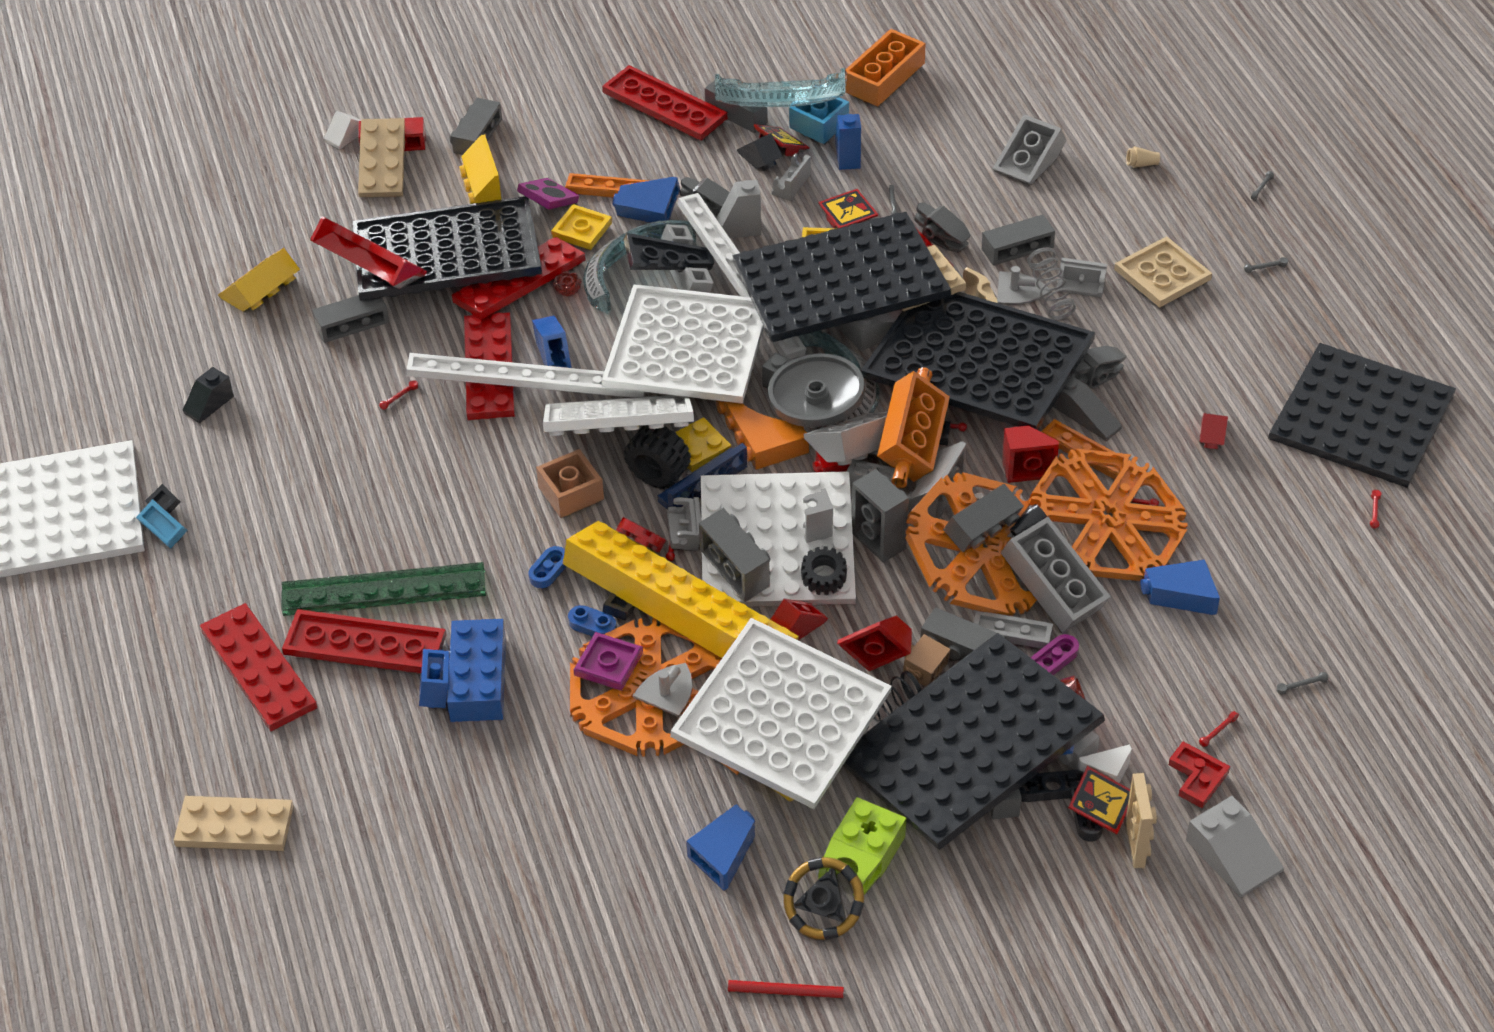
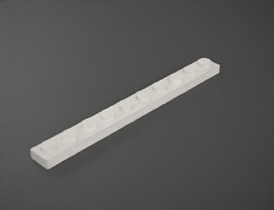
(722, 250)
(512, 374)

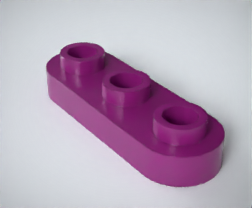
(1054, 654)

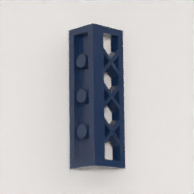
(727, 463)

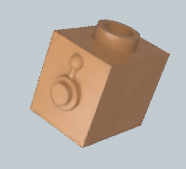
(926, 660)

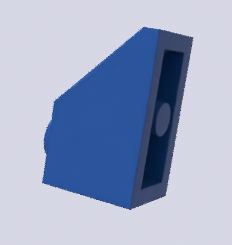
(434, 678)

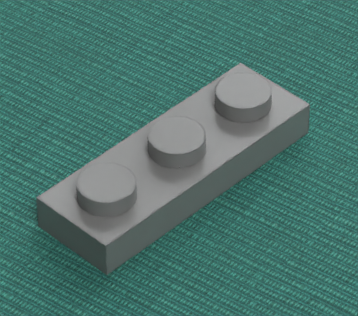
(1016, 629)

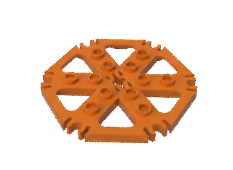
(1126, 516)
(967, 563)
(616, 702)

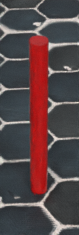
(785, 989)

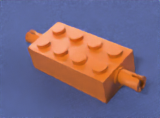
(913, 427)

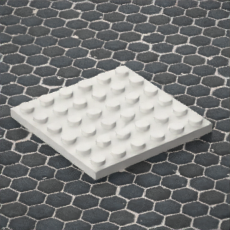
(685, 344)
(617, 413)
(69, 508)
(774, 515)
(781, 712)

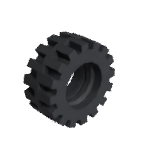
(821, 558)

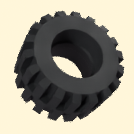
(657, 456)

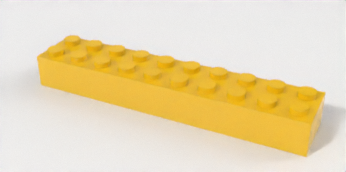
(660, 588)

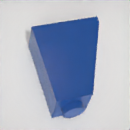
(848, 141)
(647, 200)
(551, 342)
(1182, 587)
(723, 845)

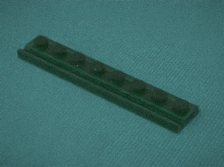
(384, 588)

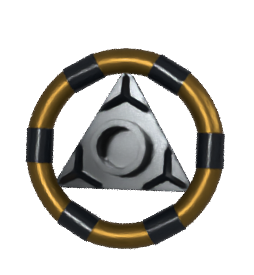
(823, 898)

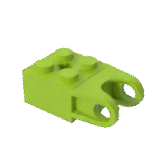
(867, 841)

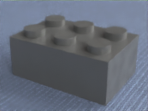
(879, 515)
(734, 554)

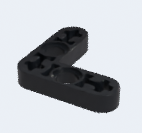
(1045, 794)

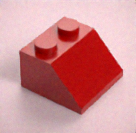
(1027, 453)
(879, 643)

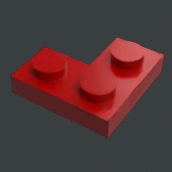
(1203, 771)

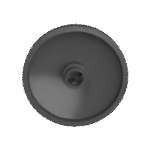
(816, 390)

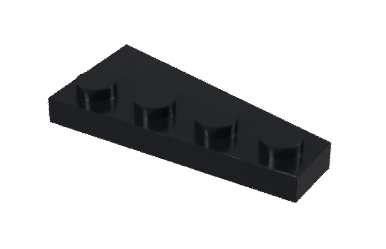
(661, 254)

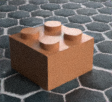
(570, 483)

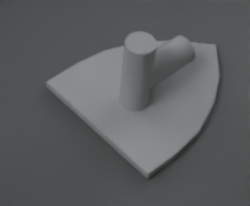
(1018, 288)
(667, 689)

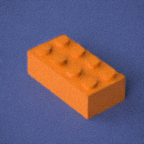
(884, 67)

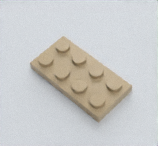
(381, 157)
(233, 823)

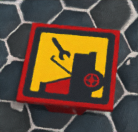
(782, 139)
(847, 209)
(1101, 800)

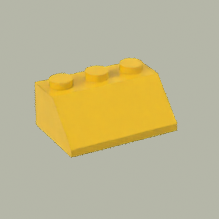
(480, 173)
(261, 281)

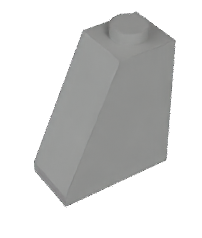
(742, 210)

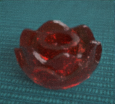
(567, 283)

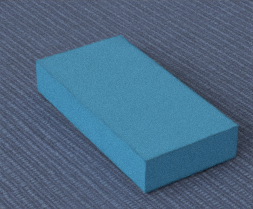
(161, 524)

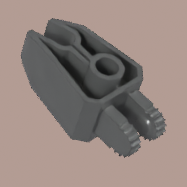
(710, 192)
(942, 227)
(1099, 365)

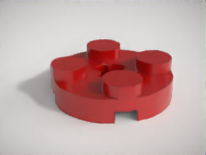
(641, 534)

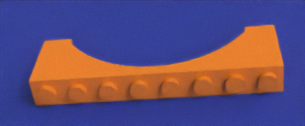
(766, 438)

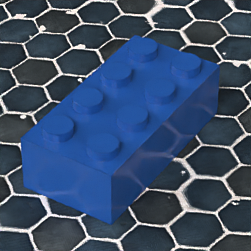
(476, 670)

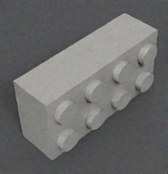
(1055, 574)

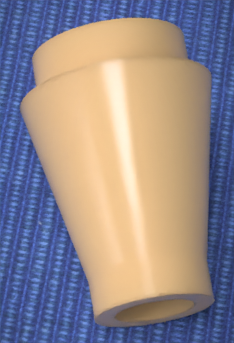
(1141, 157)

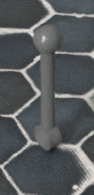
(1269, 175)
(893, 202)
(1282, 262)
(1282, 688)

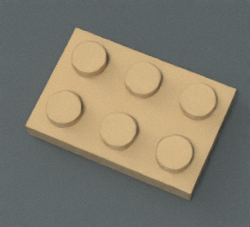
(1139, 820)

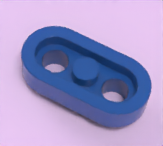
(544, 570)
(589, 620)

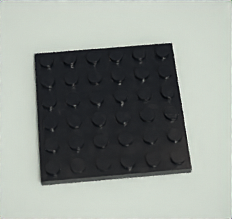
(1362, 414)

